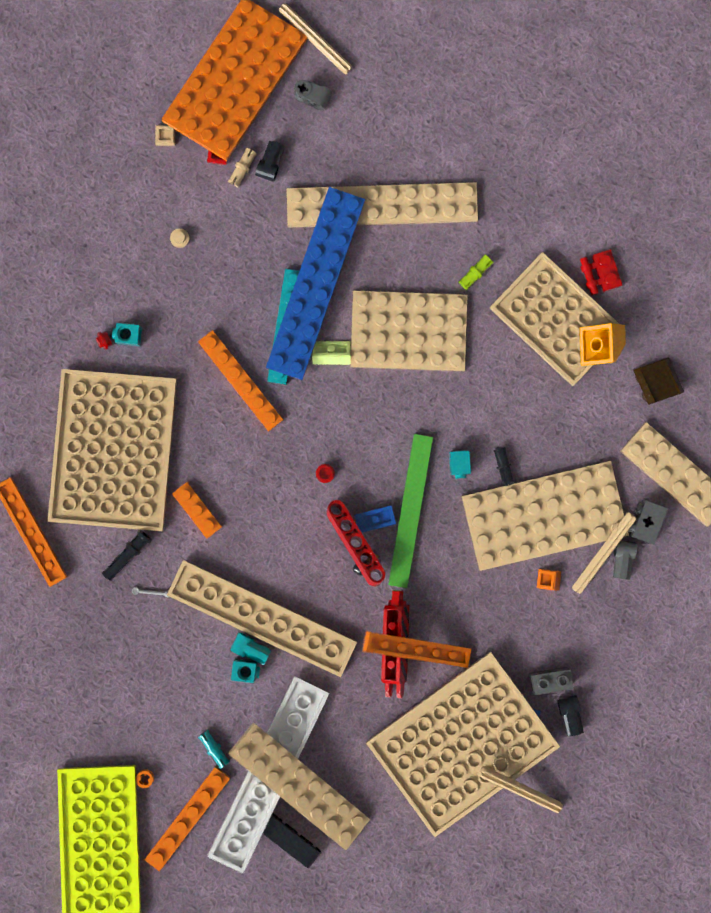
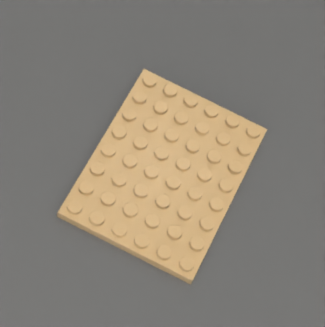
(112, 450)
(454, 732)

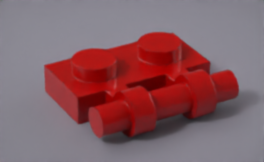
(606, 270)

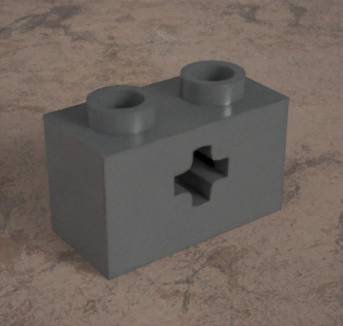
(655, 514)
(551, 680)

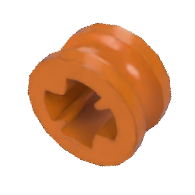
(150, 780)

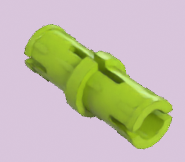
(476, 272)

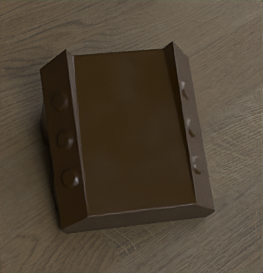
(658, 381)

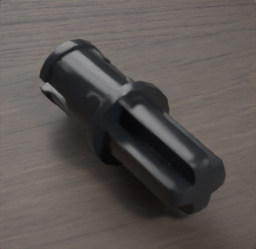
(504, 466)

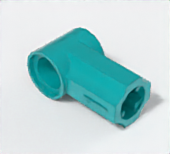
(247, 647)

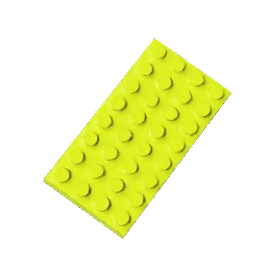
(99, 839)

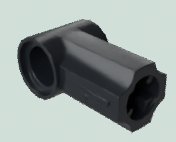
(268, 166)
(569, 709)

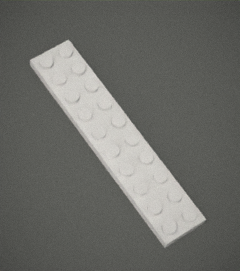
(255, 799)

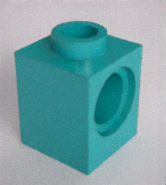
(135, 338)
(459, 464)
(237, 674)

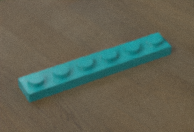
(289, 280)

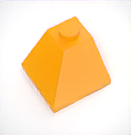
(601, 343)

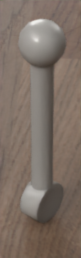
(136, 590)

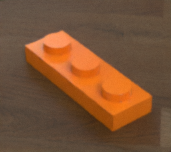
(197, 510)

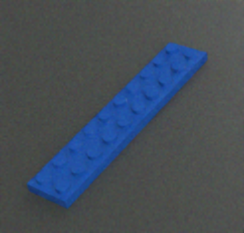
(315, 283)

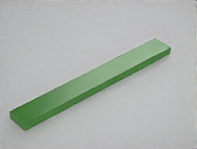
(410, 511)

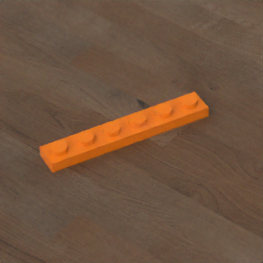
(240, 380)
(31, 532)
(416, 649)
(187, 818)

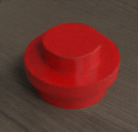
(103, 340)
(325, 473)

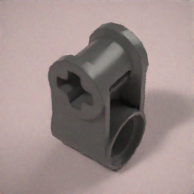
(315, 95)

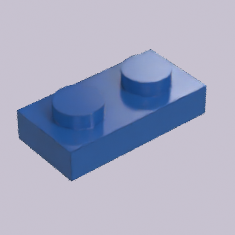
(375, 519)

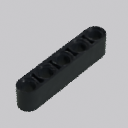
(290, 841)

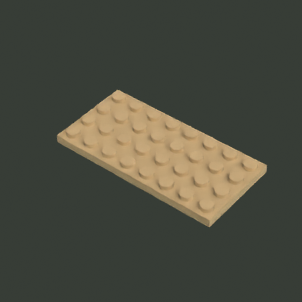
(543, 515)

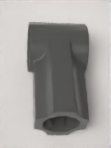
(624, 556)

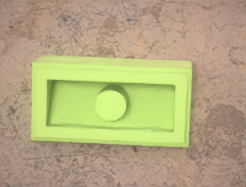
(332, 352)

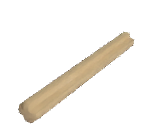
(315, 38)
(604, 553)
(520, 789)

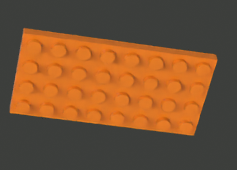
(234, 78)

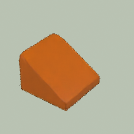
(549, 579)

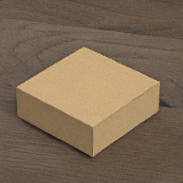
(164, 135)

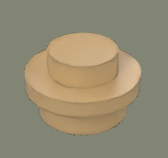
(179, 238)

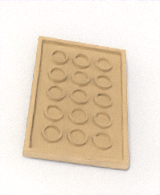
(548, 313)
(408, 331)

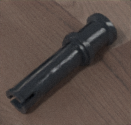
(132, 548)

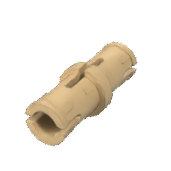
(242, 167)

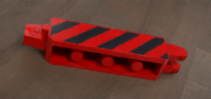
(396, 624)

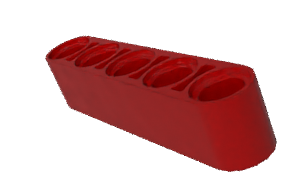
(355, 552)

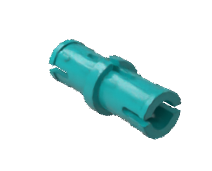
(213, 749)

